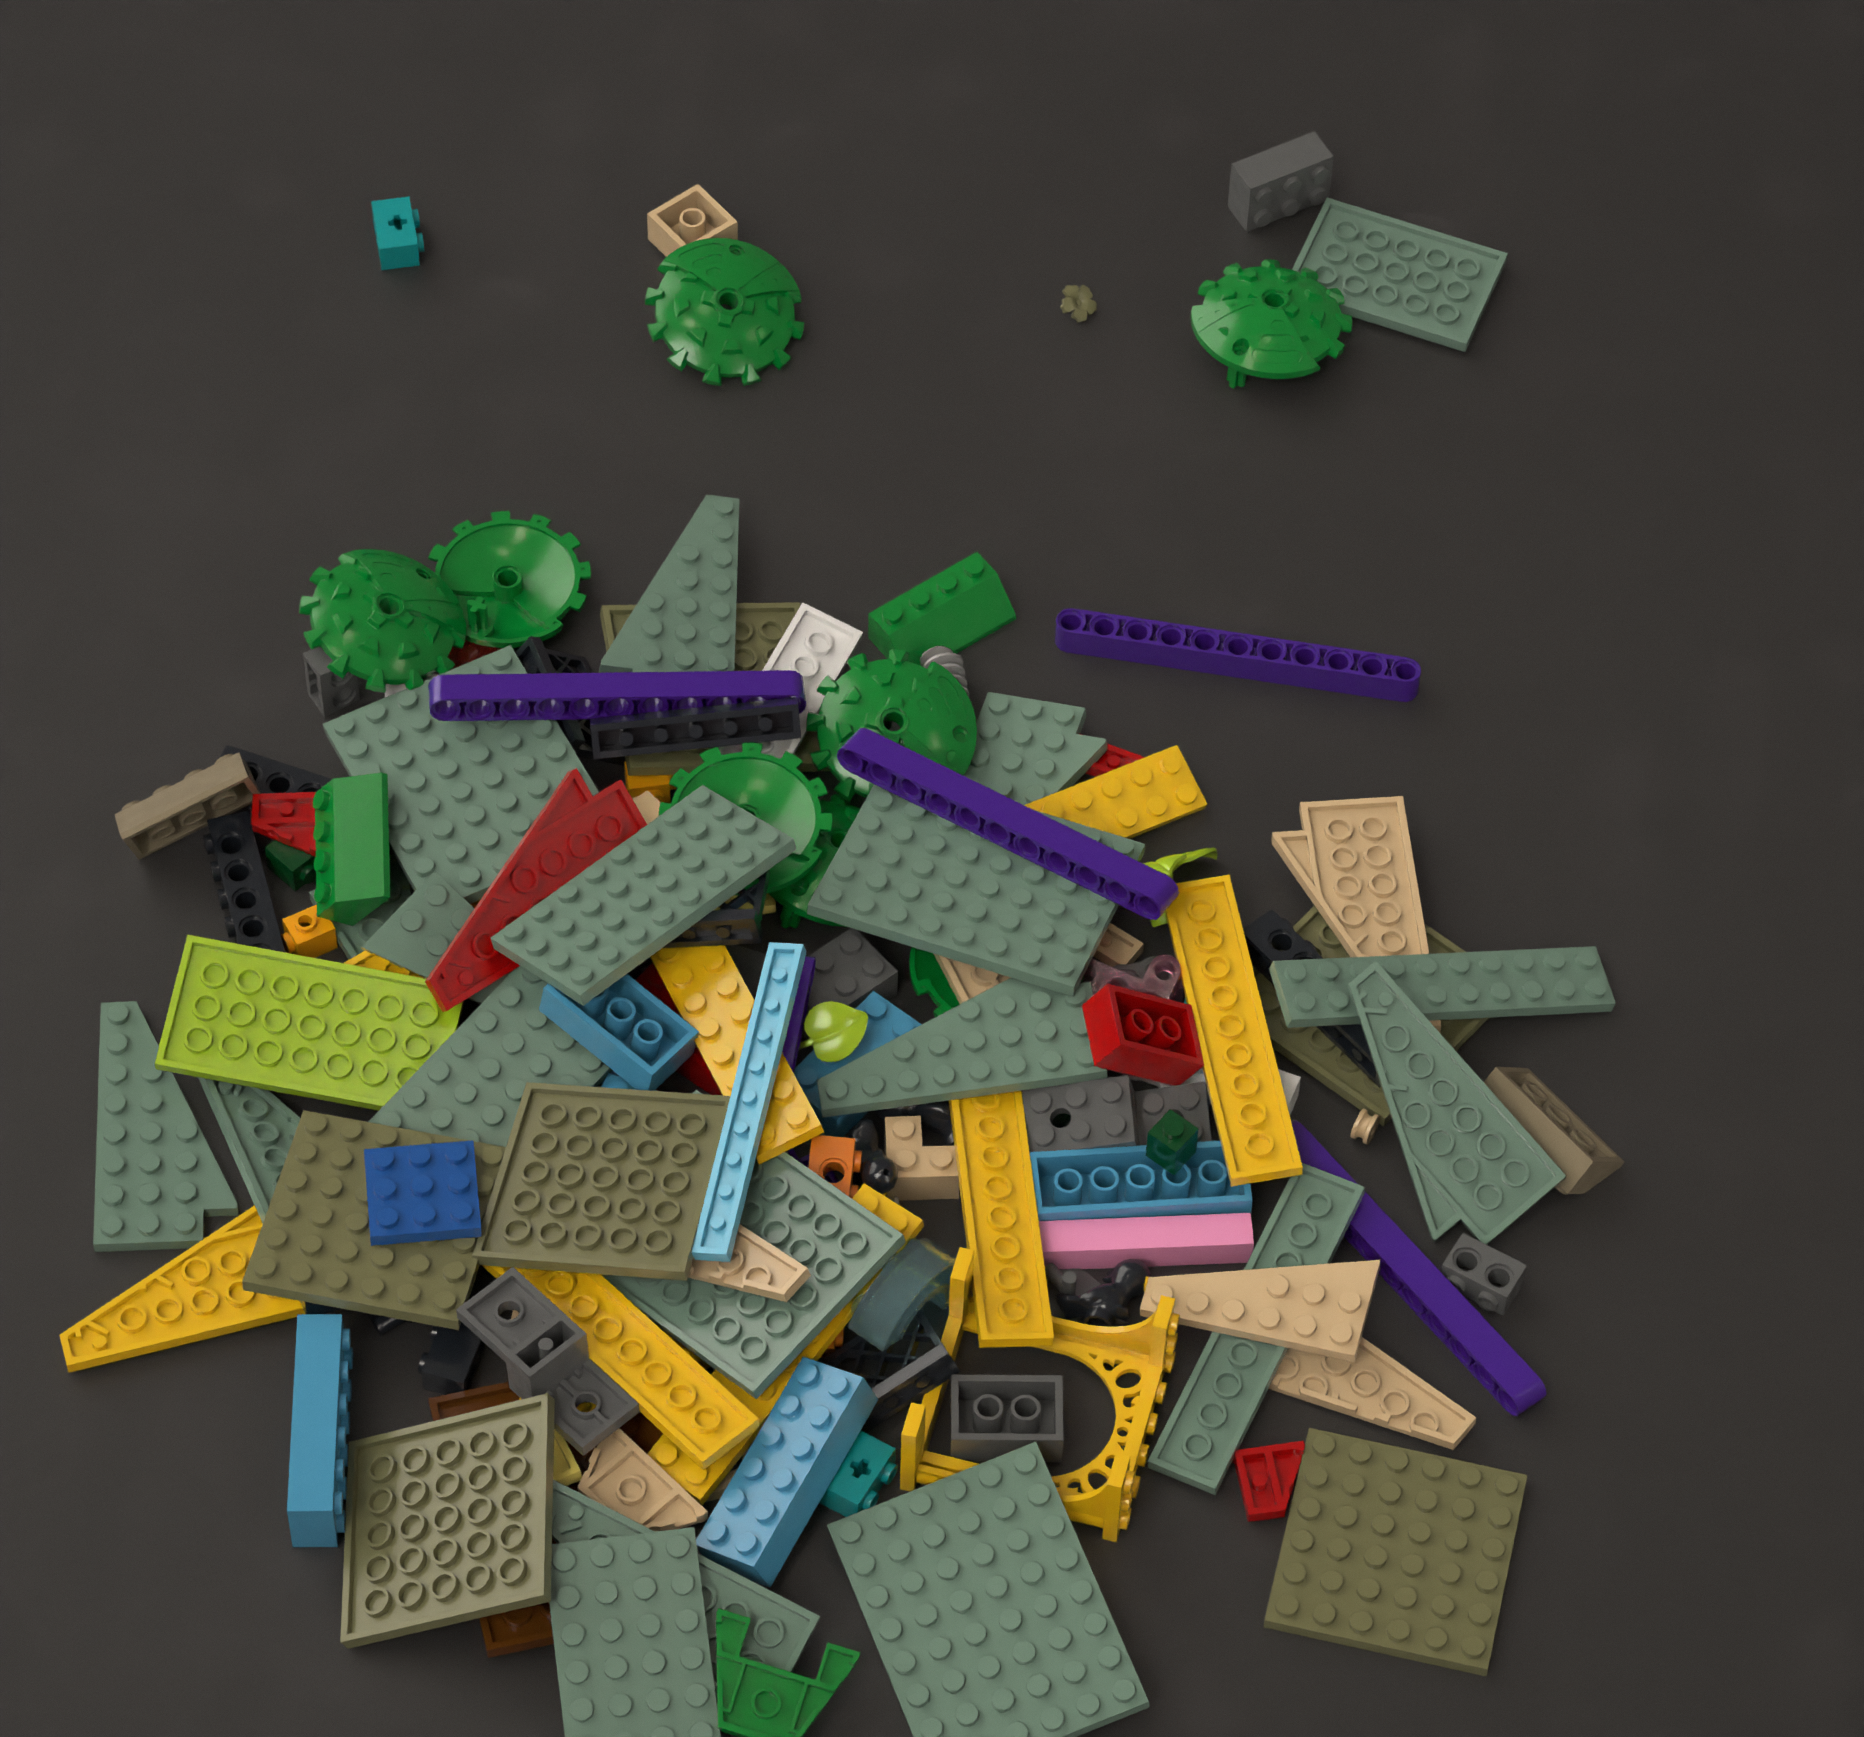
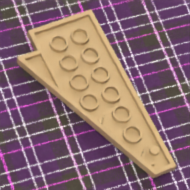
(1359, 874)

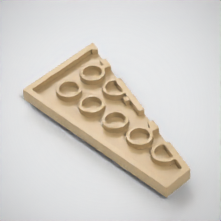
(1291, 1307)

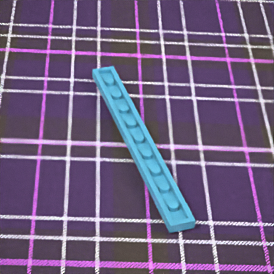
(749, 1102)

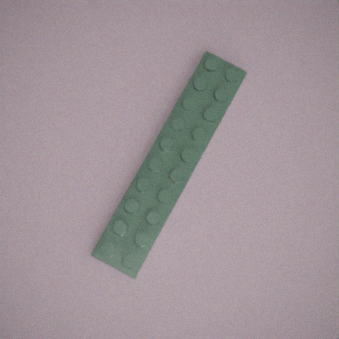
(1450, 984)
(1238, 1371)

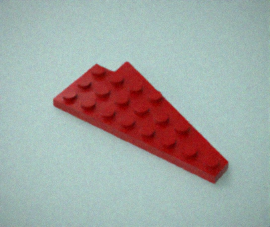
(558, 846)

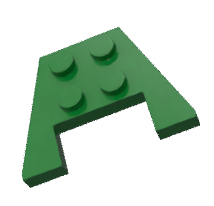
(766, 1699)

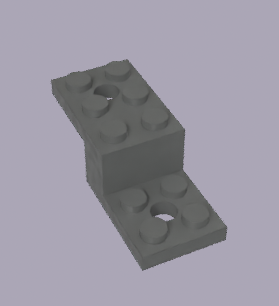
(1109, 1113)
(548, 1356)

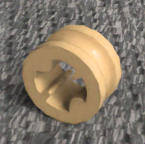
(1365, 1126)

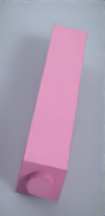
(1148, 1239)

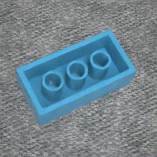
(883, 1026)
(625, 1031)

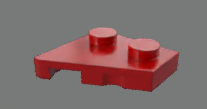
(286, 818)
(1268, 1478)

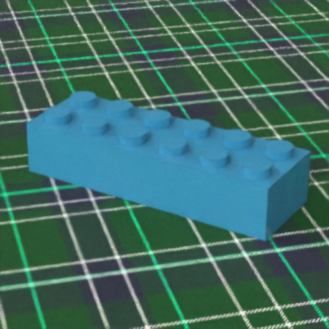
(1129, 1184)
(319, 1430)
(786, 1471)

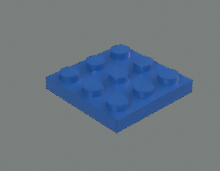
(422, 1193)

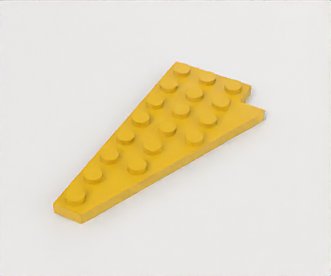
(181, 1302)

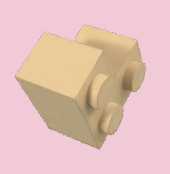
(922, 1170)

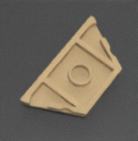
(637, 1487)

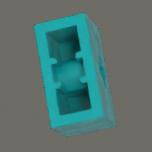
(396, 233)
(861, 1476)

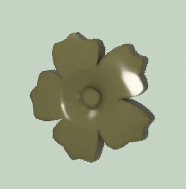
(1078, 302)

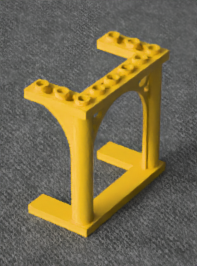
(1136, 1348)

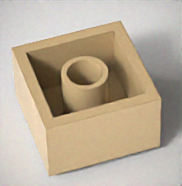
(688, 219)

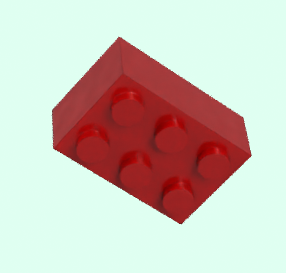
(1142, 1035)

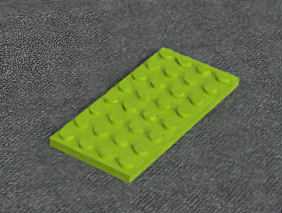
(299, 1024)

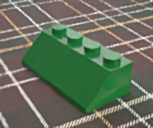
(943, 611)
(351, 847)

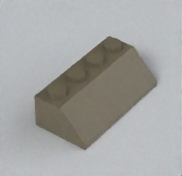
(187, 805)
(1555, 1128)

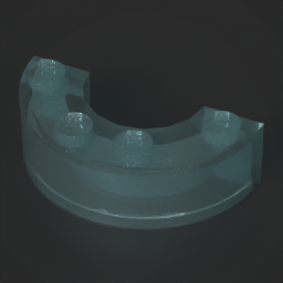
(900, 1290)

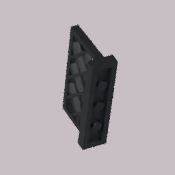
(538, 659)
(729, 923)
(907, 1385)

